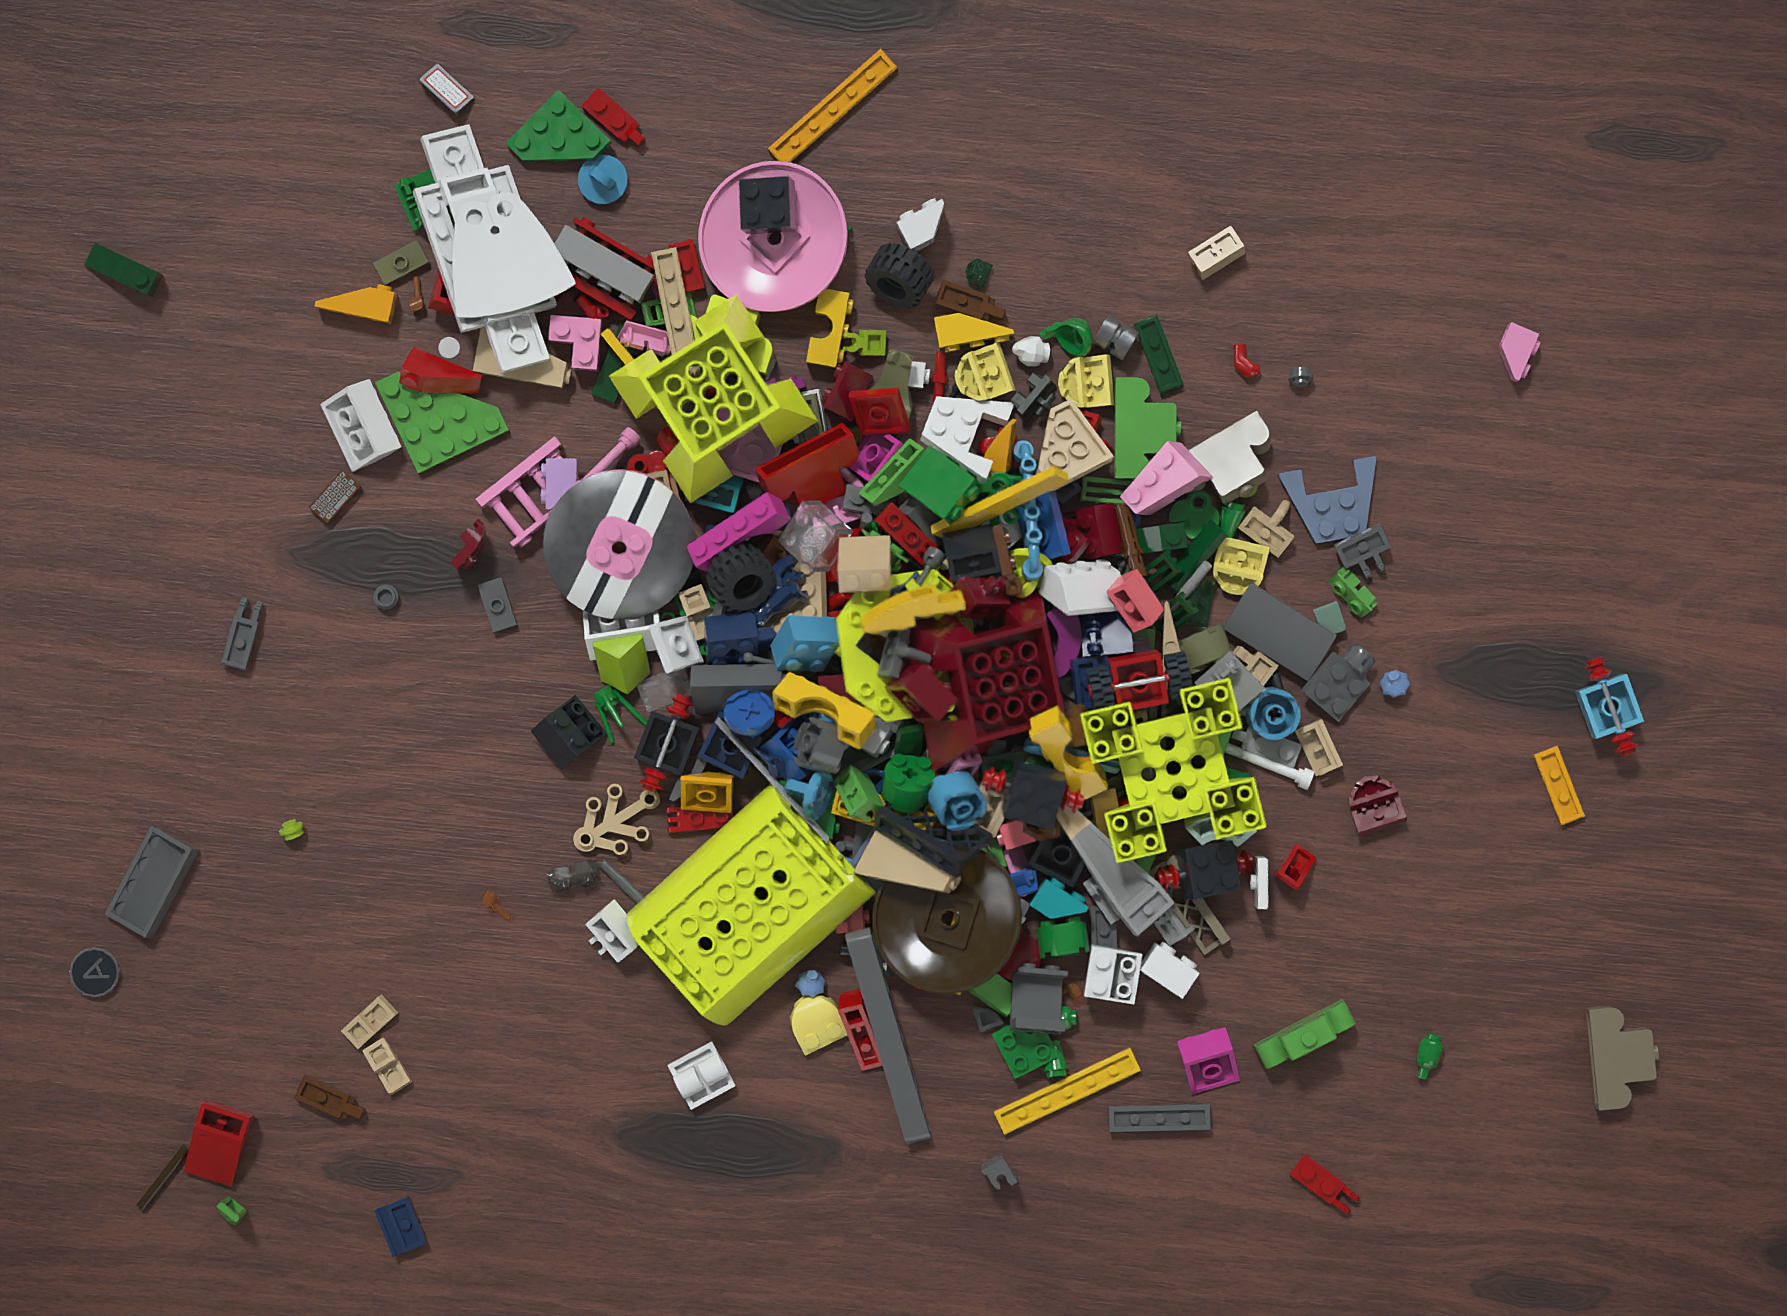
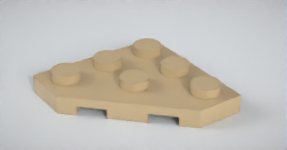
(1071, 443)
(817, 604)

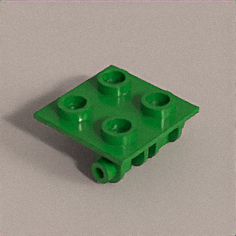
(405, 193)
(1024, 1049)

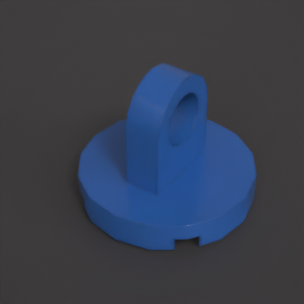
(749, 713)

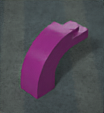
(1068, 639)

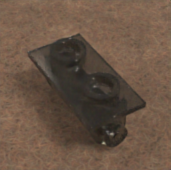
(562, 880)

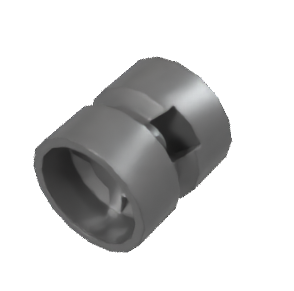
(1115, 337)

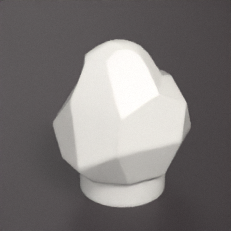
(1032, 351)

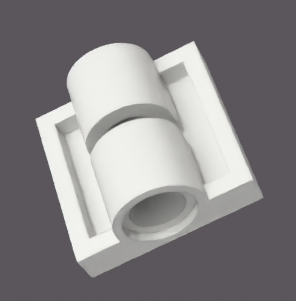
(701, 1075)

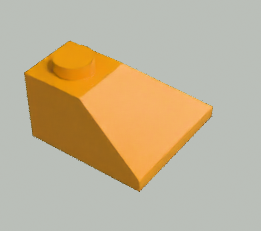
(707, 792)

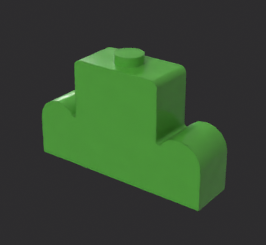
(1139, 427)
(1305, 1035)

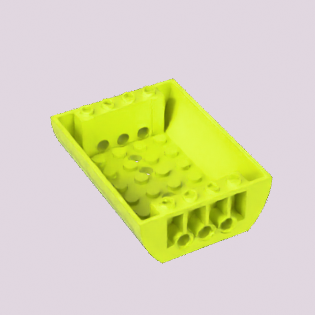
(764, 934)

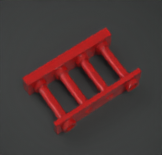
(602, 295)

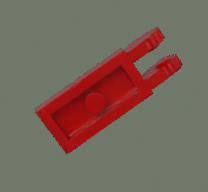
(1322, 1182)

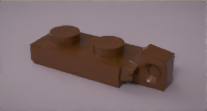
(967, 301)
(1007, 562)
(328, 1098)

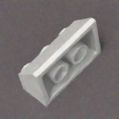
(360, 425)
(1080, 586)
(602, 628)

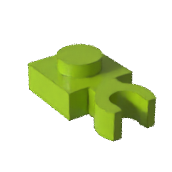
(868, 342)

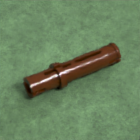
(1133, 552)

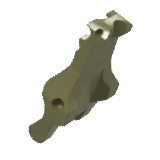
(896, 375)

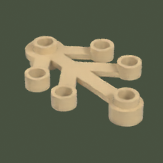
(612, 822)

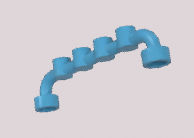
(1032, 567)

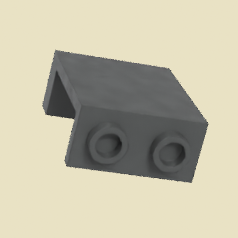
(1037, 999)

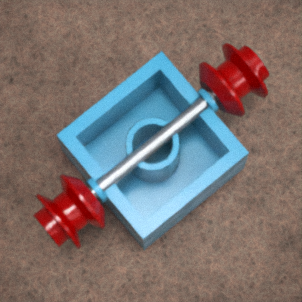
(1609, 706)

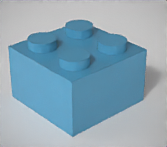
(805, 643)

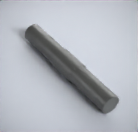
(621, 881)

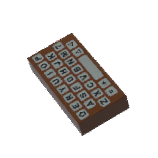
(335, 496)

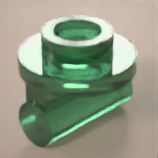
(978, 272)

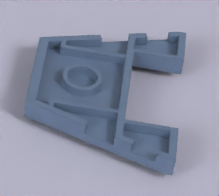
(1336, 512)

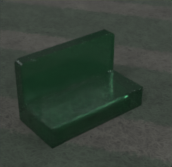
(1202, 599)

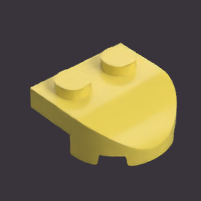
(984, 373)
(1088, 381)
(1239, 564)
(816, 1023)

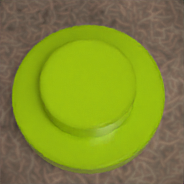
(291, 829)

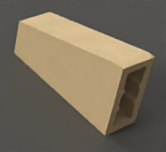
(548, 373)
(894, 863)

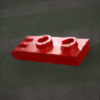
(904, 532)
(697, 820)

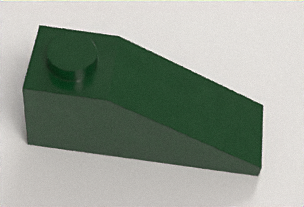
(123, 269)
(1159, 538)

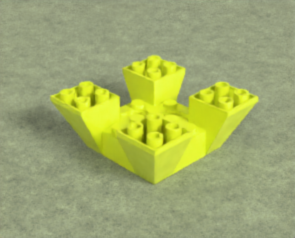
(701, 435)
(1138, 825)

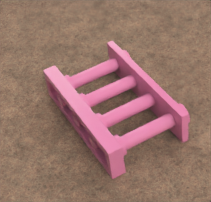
(512, 483)

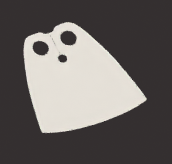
(504, 269)

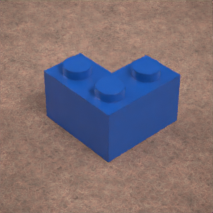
(781, 744)

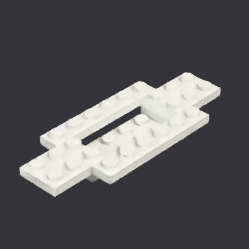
(461, 179)

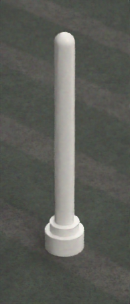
(1301, 777)

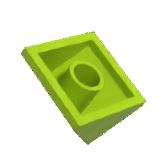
(622, 661)

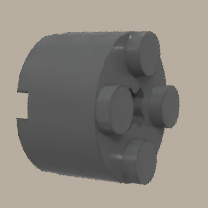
(819, 746)

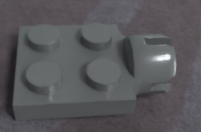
(1340, 681)

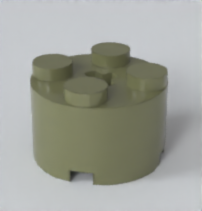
(1204, 647)

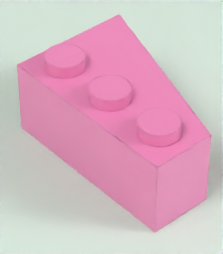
(1164, 479)

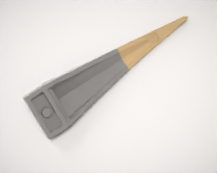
(1128, 888)

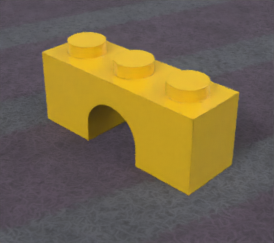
(827, 351)

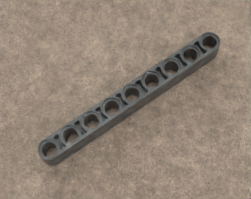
(888, 1035)

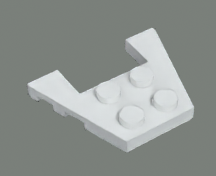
(954, 425)

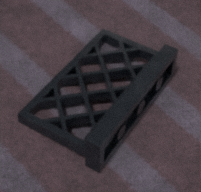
(925, 844)

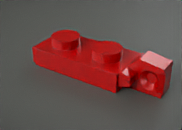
(613, 117)

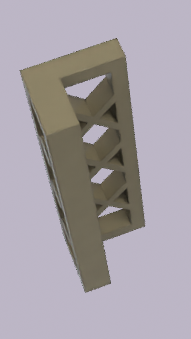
(1202, 907)

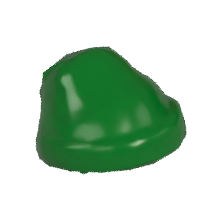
(1072, 334)

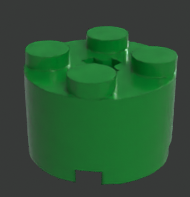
(907, 782)
(1062, 938)

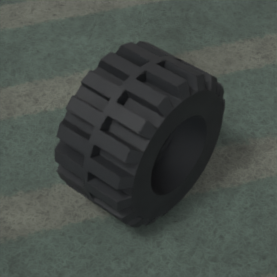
(899, 275)
(733, 565)

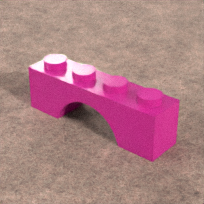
(756, 518)

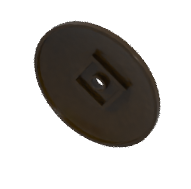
(952, 957)

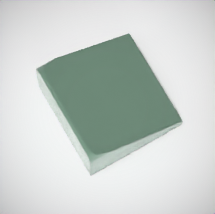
(1330, 617)

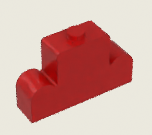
(811, 468)

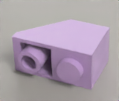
(559, 476)

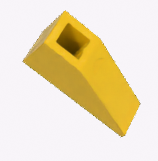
(962, 329)

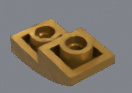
(1100, 804)

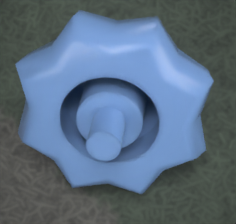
(1394, 683)
(810, 983)

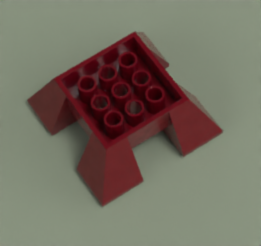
(972, 660)

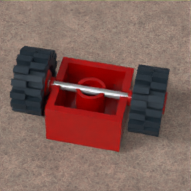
(1138, 679)

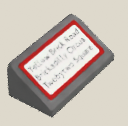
(446, 89)

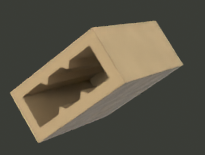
(864, 563)

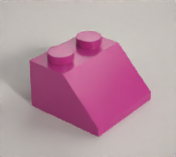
(874, 454)
(1208, 1060)

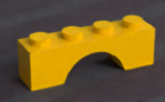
(799, 696)
(1053, 733)

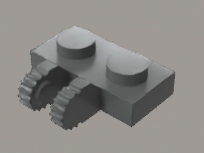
(1362, 546)

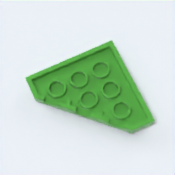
(438, 423)

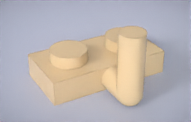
(1267, 530)

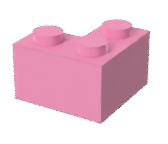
(585, 337)

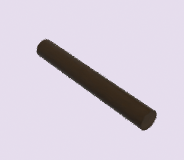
(163, 1177)

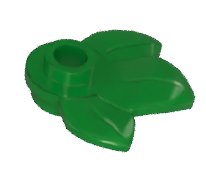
(1194, 517)

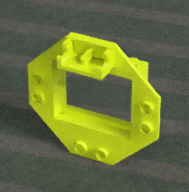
(860, 669)

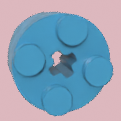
(1276, 726)
(957, 800)

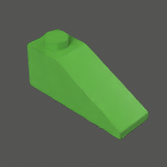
(887, 480)

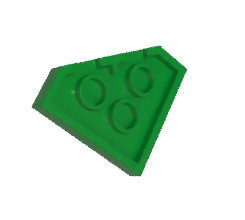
(558, 134)

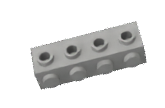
(604, 265)

